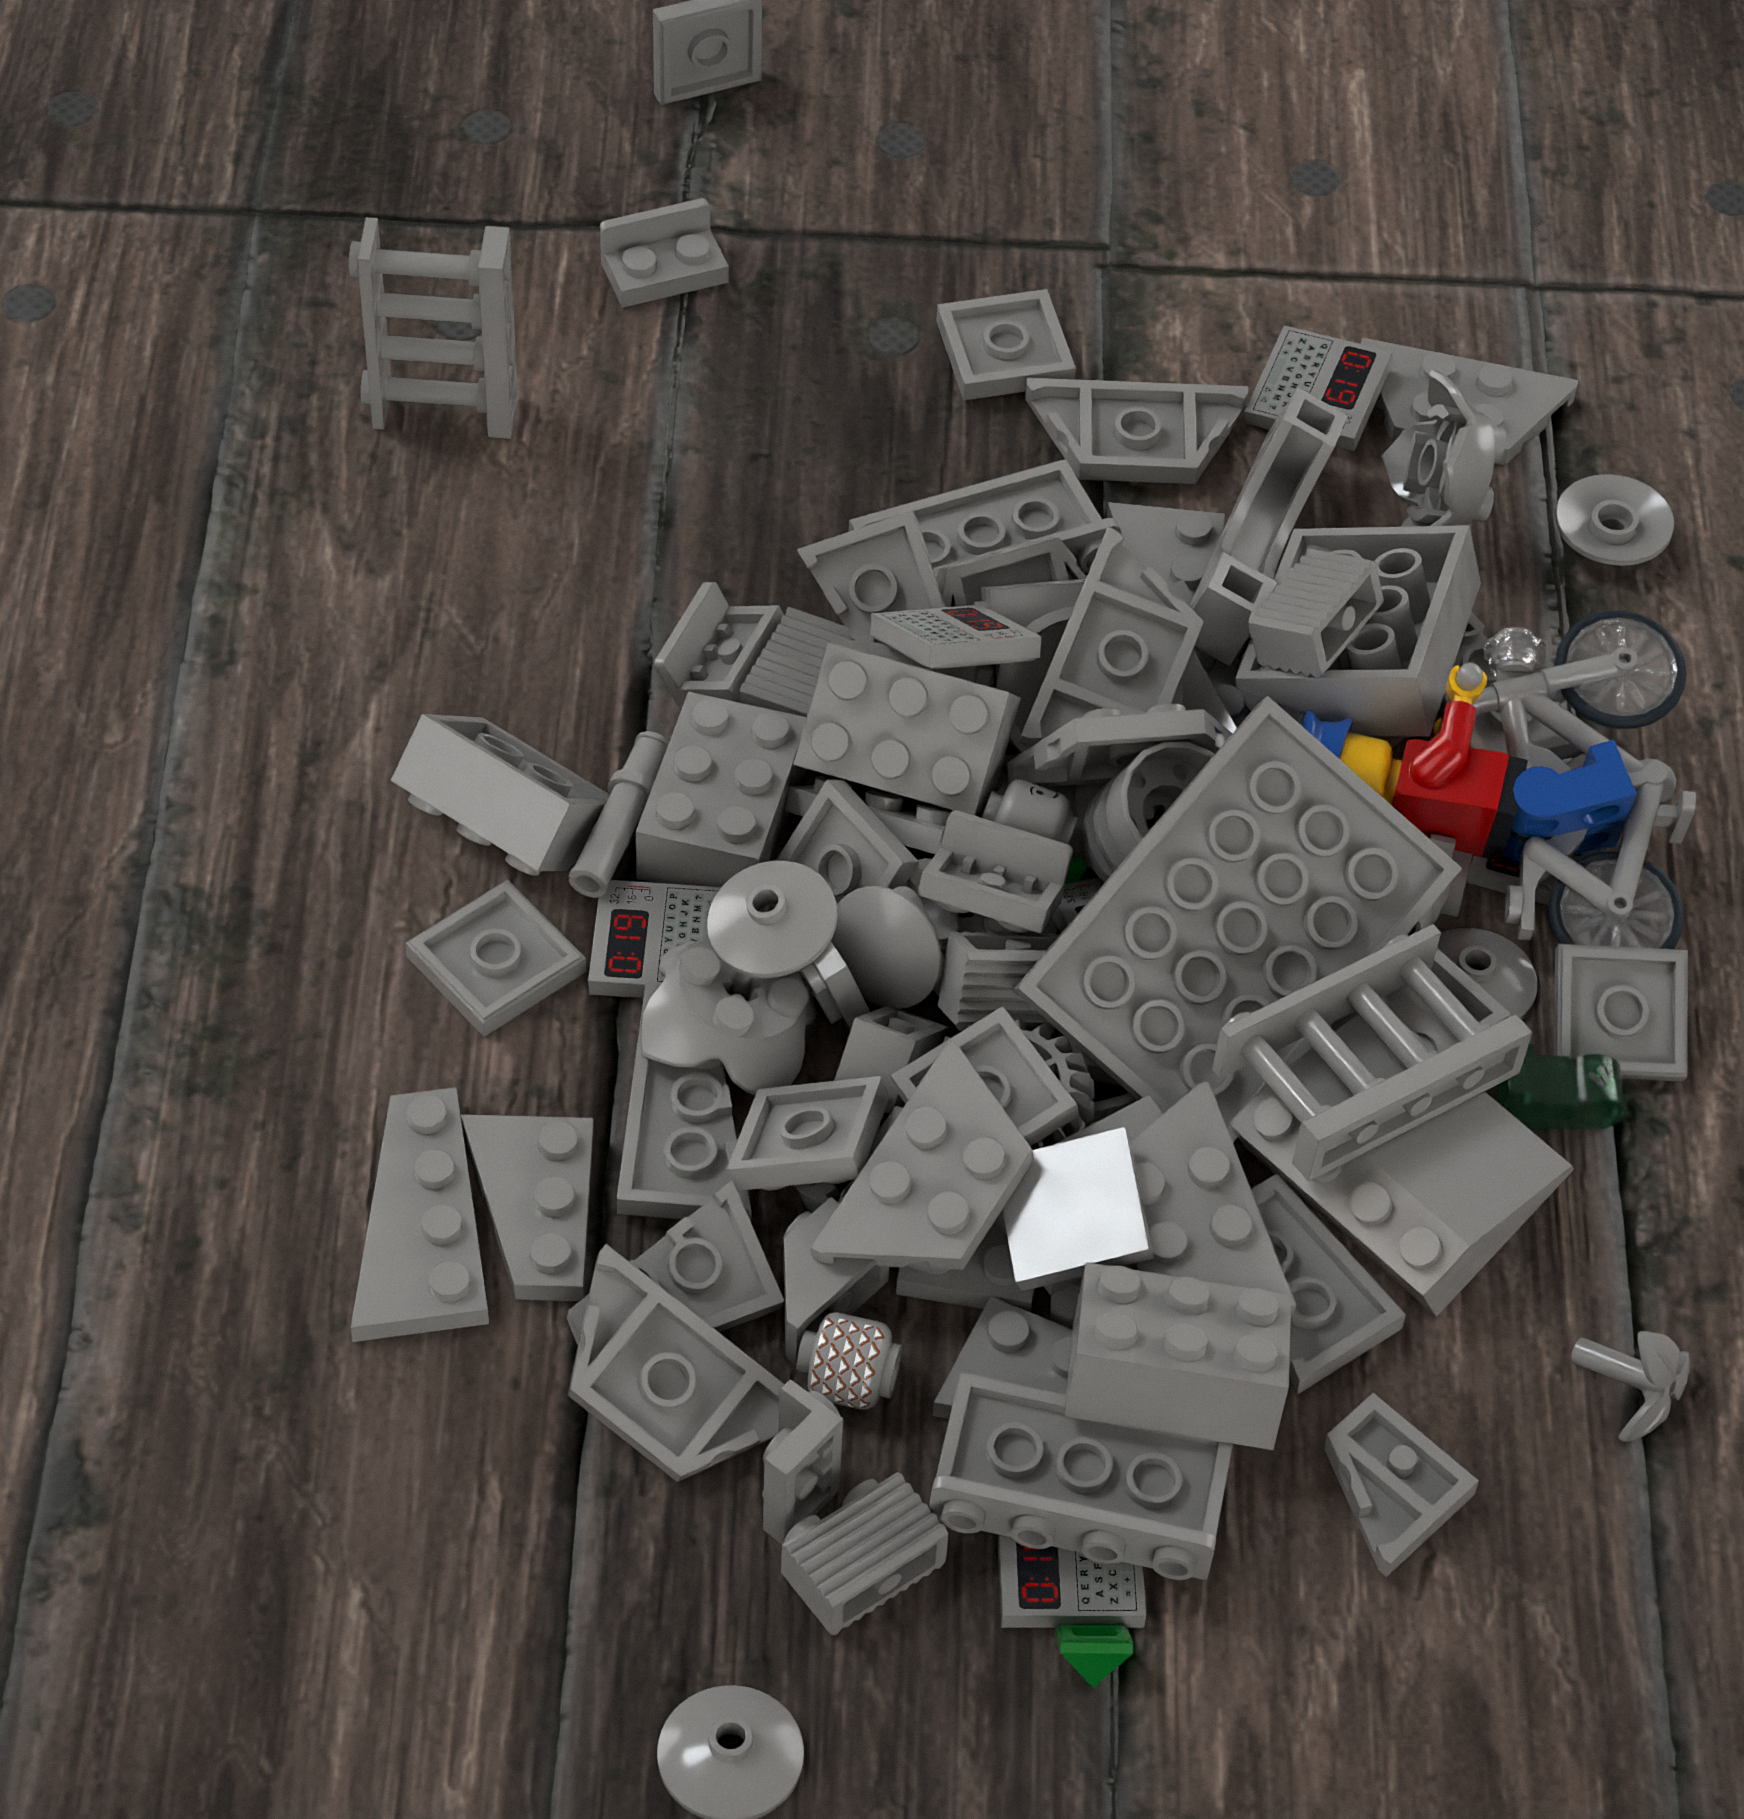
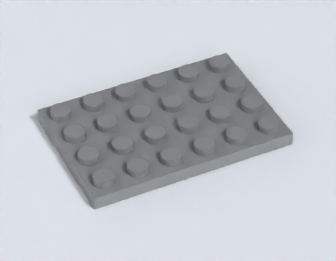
(1231, 901)

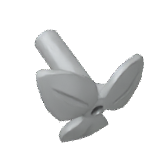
(1658, 1375)

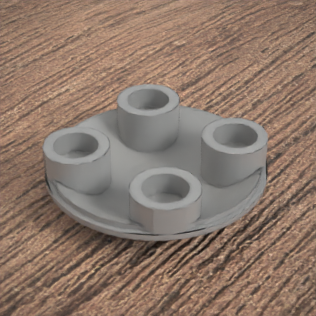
(888, 945)

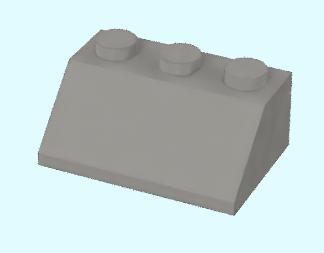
(499, 791)

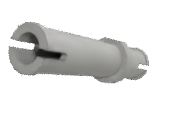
(619, 817)

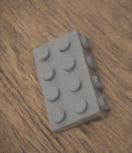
(1006, 515)
(1078, 1483)

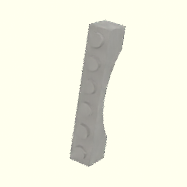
(1262, 521)

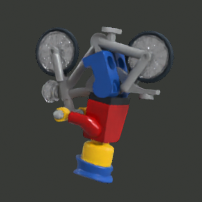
(1531, 803)

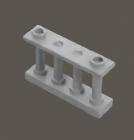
(487, 311)
(1379, 1105)

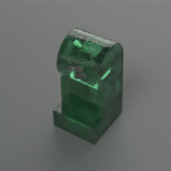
(1565, 1092)

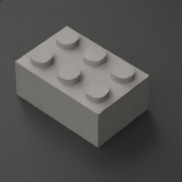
(906, 730)
(719, 793)
(1179, 1356)

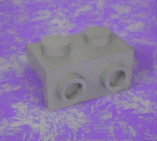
(715, 646)
(997, 873)

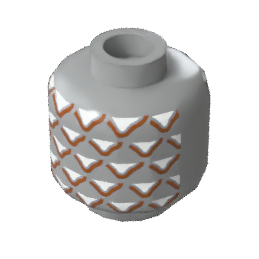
(850, 1360)

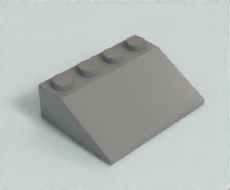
(1403, 655)
(1425, 1201)

